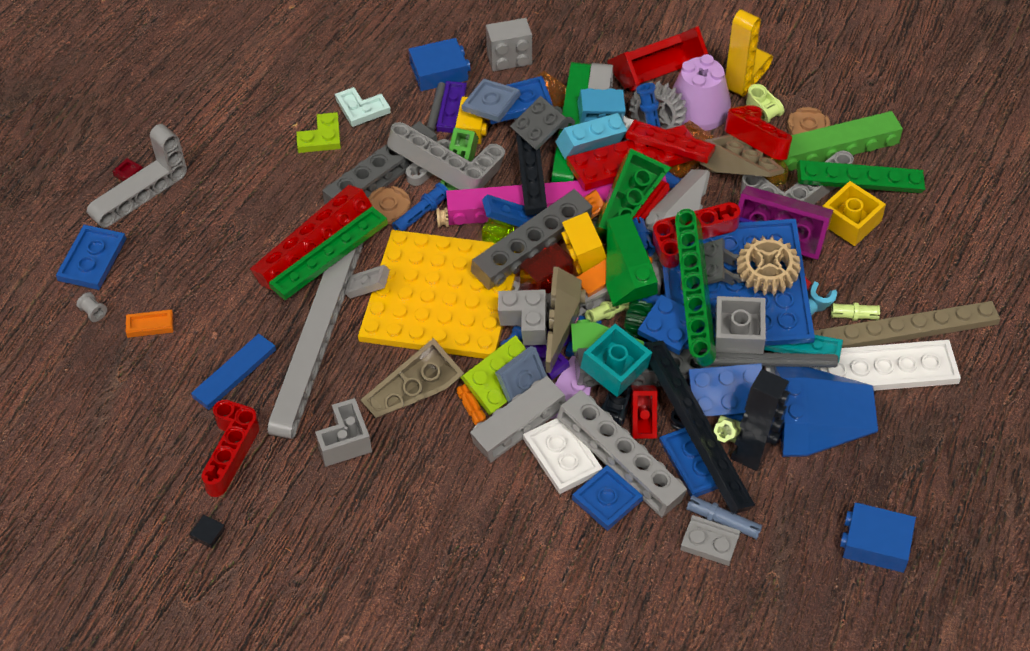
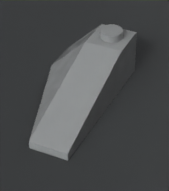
(684, 195)

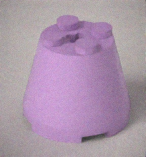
(705, 92)

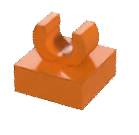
(596, 201)

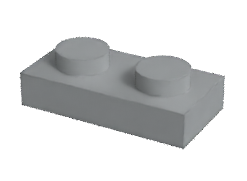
(367, 281)

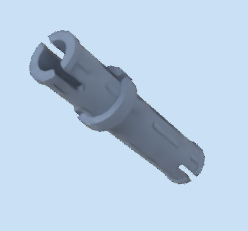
(724, 517)

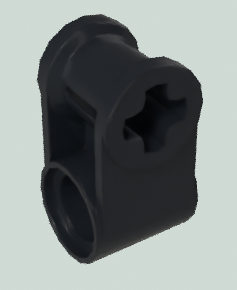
(618, 406)

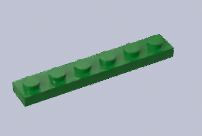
(862, 175)
(328, 253)

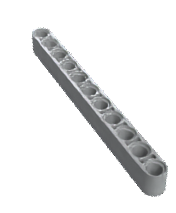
(311, 347)

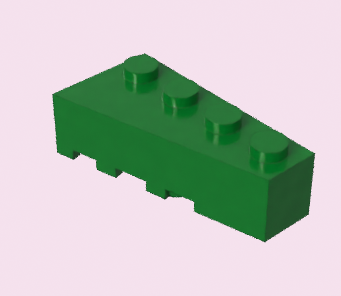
(631, 187)

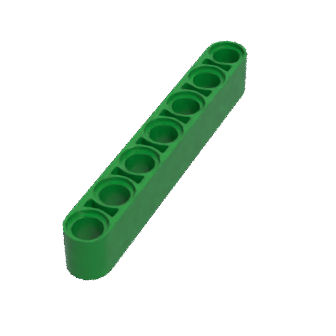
(577, 80)
(699, 295)

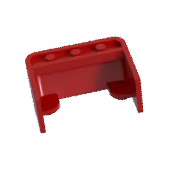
(657, 58)

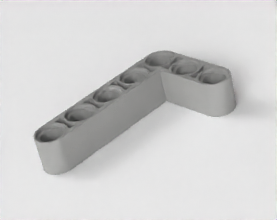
(444, 162)
(146, 183)
(801, 192)

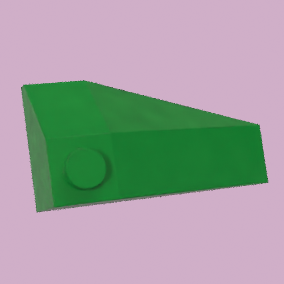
(627, 263)

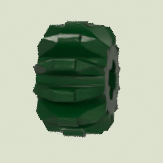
(635, 316)

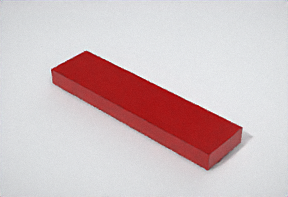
(670, 141)

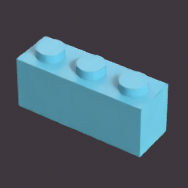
(591, 135)

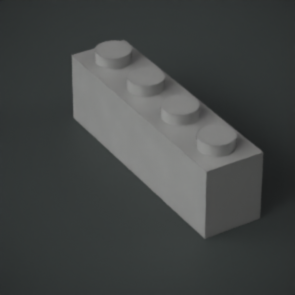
(521, 415)

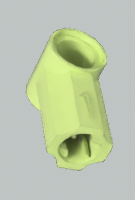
(727, 429)

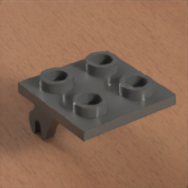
(540, 122)
(715, 257)

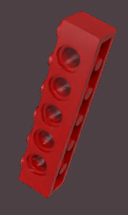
(314, 231)

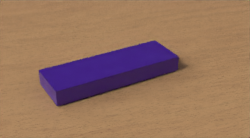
(450, 106)

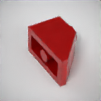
(644, 411)

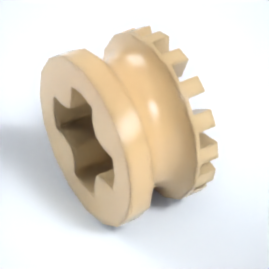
(441, 217)

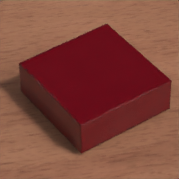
(126, 169)

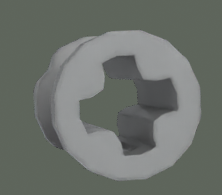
(91, 306)

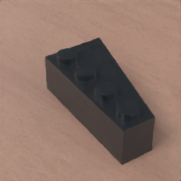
(762, 419)

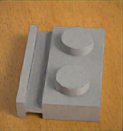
(710, 540)

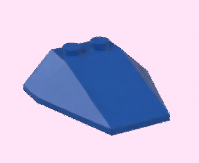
(824, 411)

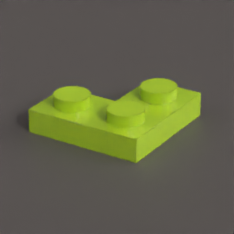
(325, 138)

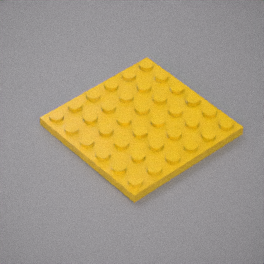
(434, 297)

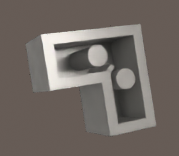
(525, 309)
(345, 439)

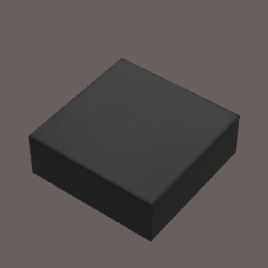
(207, 531)

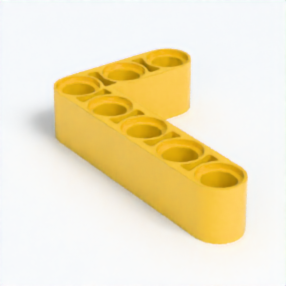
(745, 61)

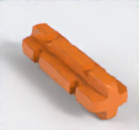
(471, 404)

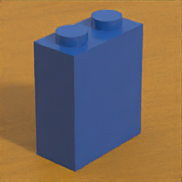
(439, 63)
(878, 537)

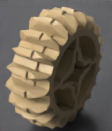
(769, 272)

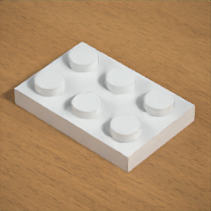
(561, 455)

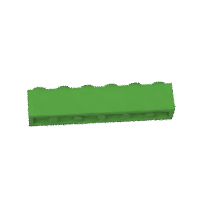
(851, 136)

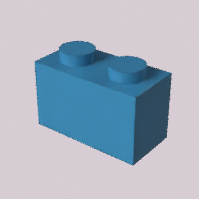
(600, 103)

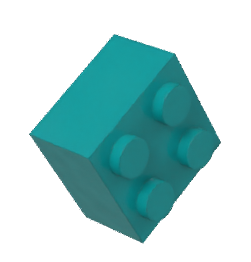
(616, 360)

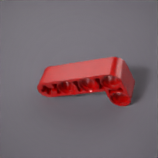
(747, 126)
(721, 219)
(219, 475)

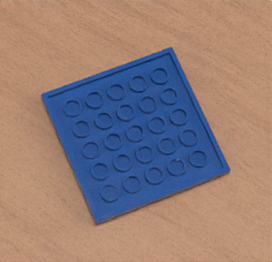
(786, 313)

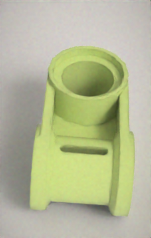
(762, 98)

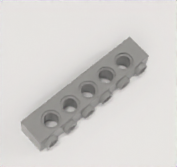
(590, 432)

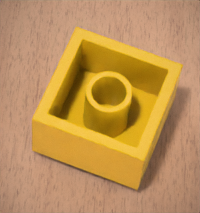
(854, 213)
(583, 242)

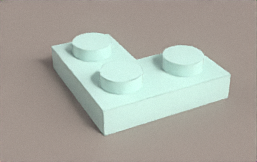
(359, 110)

